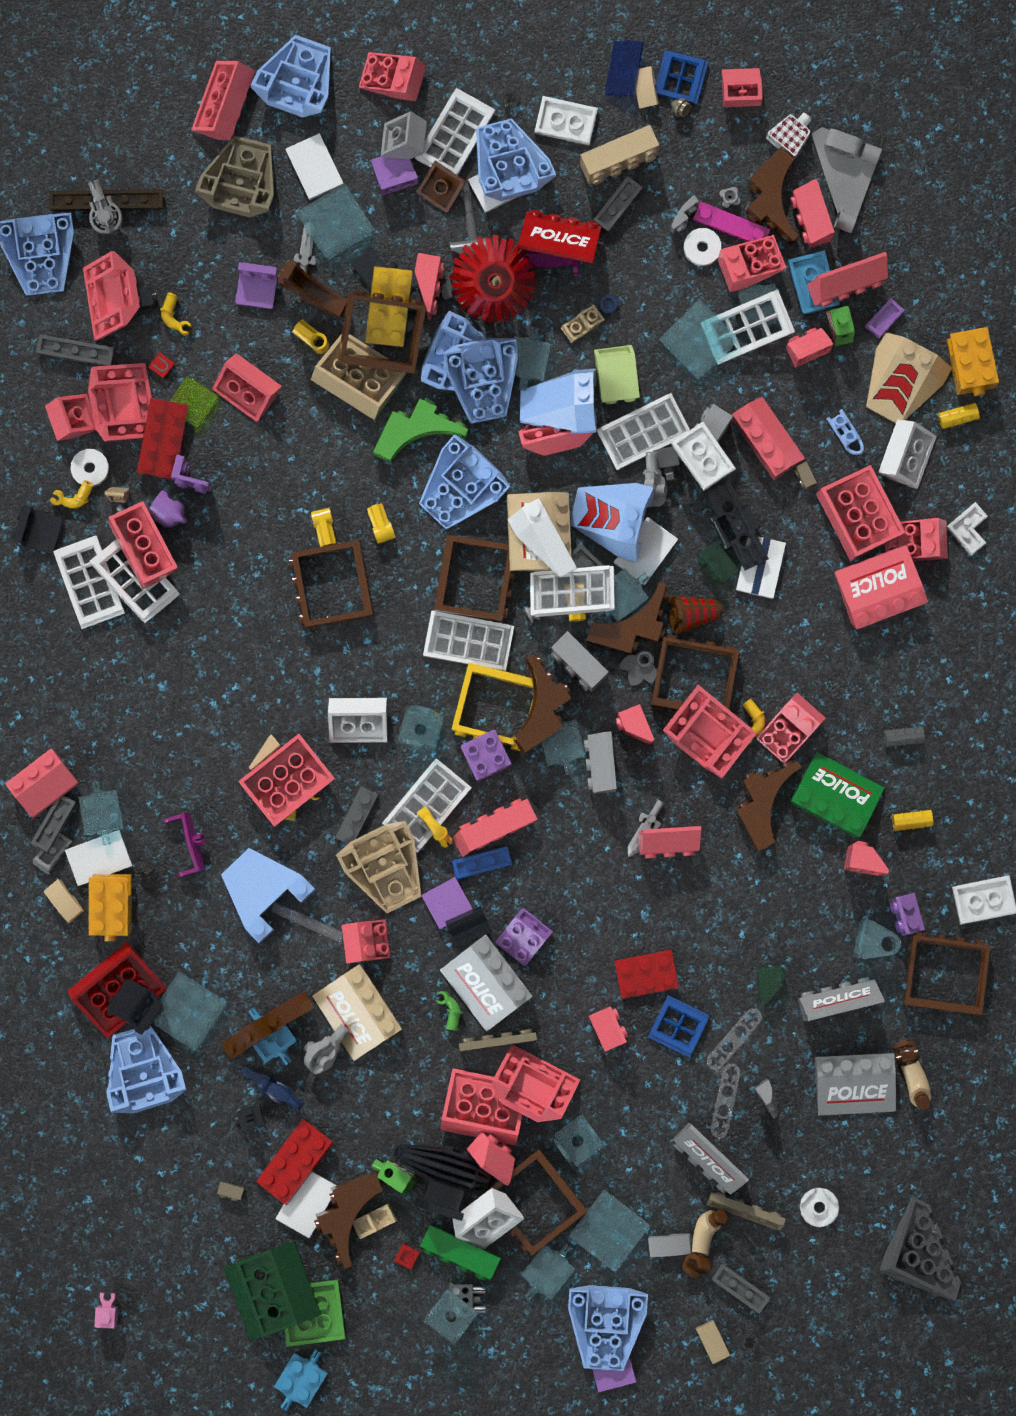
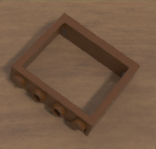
(408, 367)
(505, 592)
(301, 598)
(691, 644)
(958, 943)
(581, 1210)

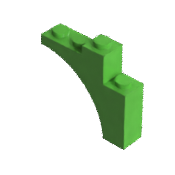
(423, 422)

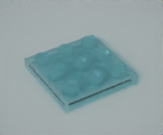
(335, 221)
(699, 339)
(188, 1011)
(609, 1230)

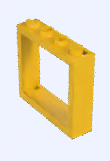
(491, 673)

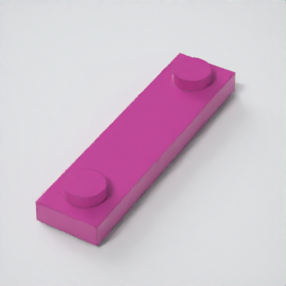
(729, 223)

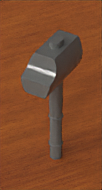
(456, 247)

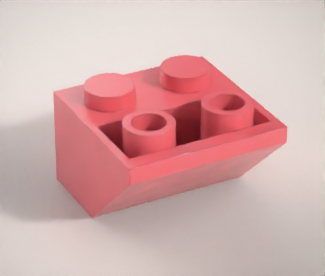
(741, 87)
(365, 941)
(608, 1029)

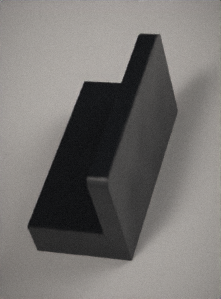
(468, 926)

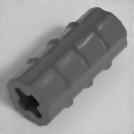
(904, 736)

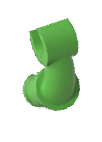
(454, 1011)

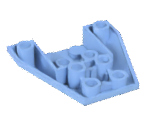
(510, 161)
(38, 250)
(483, 376)
(461, 484)
(606, 1323)

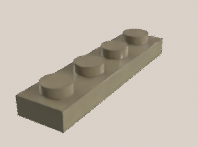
(489, 1041)
(745, 1211)

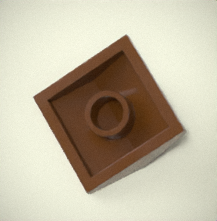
(441, 187)

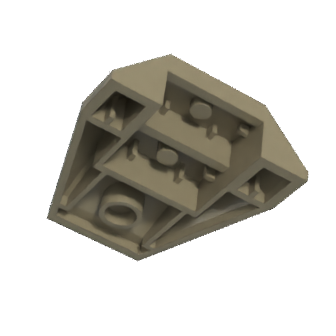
(239, 178)

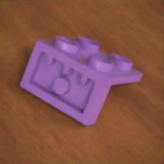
(394, 174)
(256, 285)
(180, 473)
(486, 755)
(907, 914)
(523, 936)

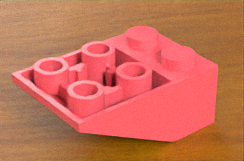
(393, 75)
(750, 262)
(427, 274)
(924, 539)
(790, 728)

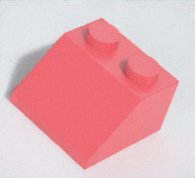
(809, 347)
(70, 416)
(635, 724)
(493, 1157)

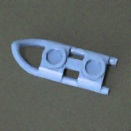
(848, 436)

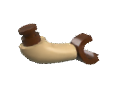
(915, 1077)
(704, 1230)

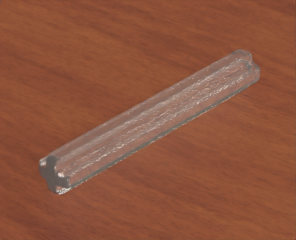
(307, 922)

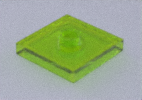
(198, 399)

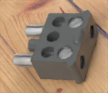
(457, 1290)

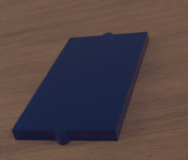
(624, 68)

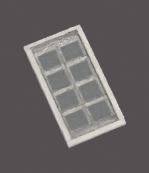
(455, 132)
(643, 431)
(89, 592)
(574, 593)
(468, 640)
(436, 790)

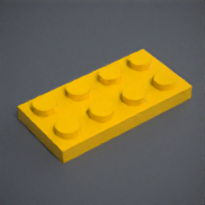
(387, 322)

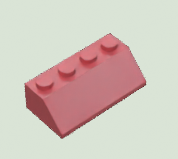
(223, 100)
(848, 280)
(767, 437)
(142, 545)

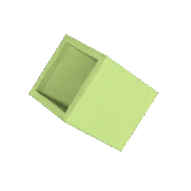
(617, 374)

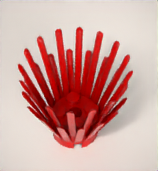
(485, 265)

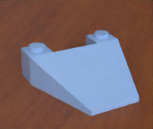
(257, 884)

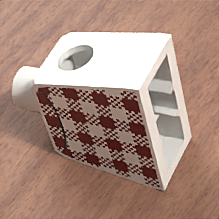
(790, 134)

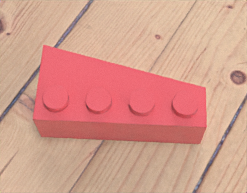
(494, 827)

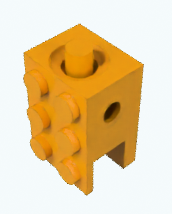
(972, 361)
(110, 905)

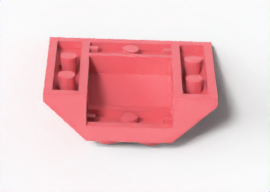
(110, 294)
(119, 400)
(709, 732)
(533, 1086)

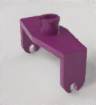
(551, 261)
(193, 842)

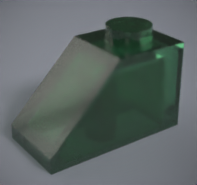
(769, 982)

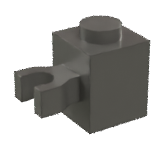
(668, 460)

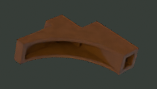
(768, 205)
(310, 290)
(643, 625)
(546, 697)
(762, 791)
(267, 1025)
(338, 1220)

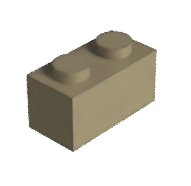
(805, 475)
(230, 1190)

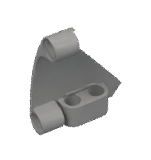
(847, 170)

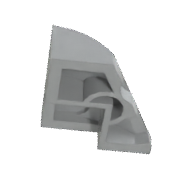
(766, 1094)

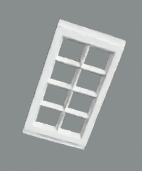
(780, 312)
(155, 607)

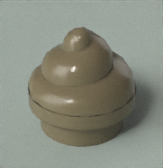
(681, 107)

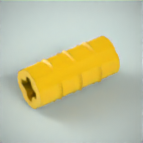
(958, 416)
(912, 820)

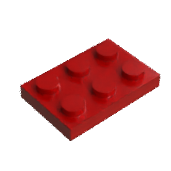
(646, 974)

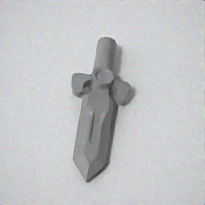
(305, 251)
(633, 847)

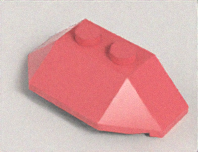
(548, 440)

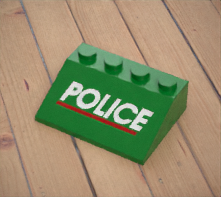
(837, 795)

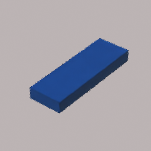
(482, 862)

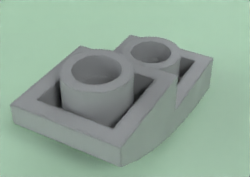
(681, 219)
(669, 1245)

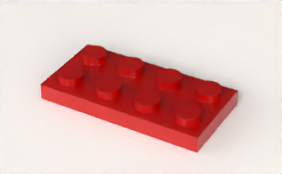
(162, 438)
(295, 1162)

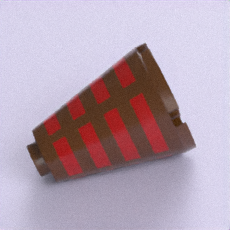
(692, 612)

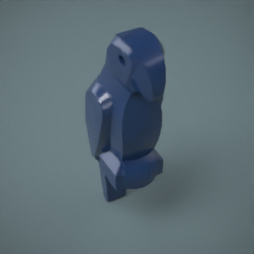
(274, 1089)

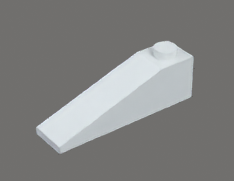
(539, 534)

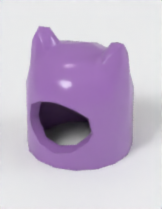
(167, 511)

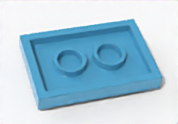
(803, 271)

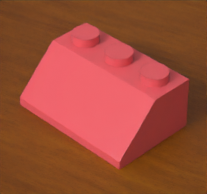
(812, 214)
(246, 387)
(42, 783)
(669, 841)
(864, 860)

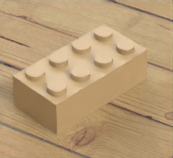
(619, 155)

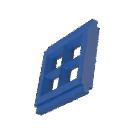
(664, 73)
(685, 1010)

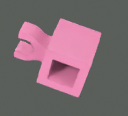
(106, 1315)

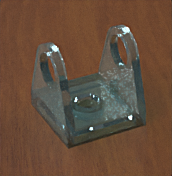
(419, 715)
(870, 938)
(574, 1154)
(450, 1303)

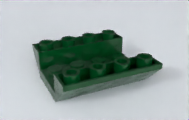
(283, 1287)

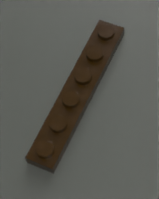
(125, 199)

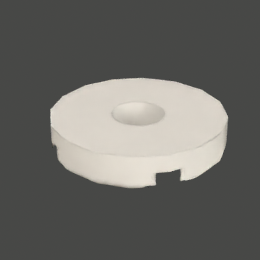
(706, 236)
(85, 457)
(807, 1207)

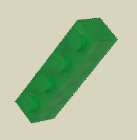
(460, 1252)

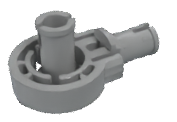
(103, 211)
(655, 479)
(322, 1054)

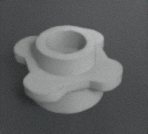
(729, 192)

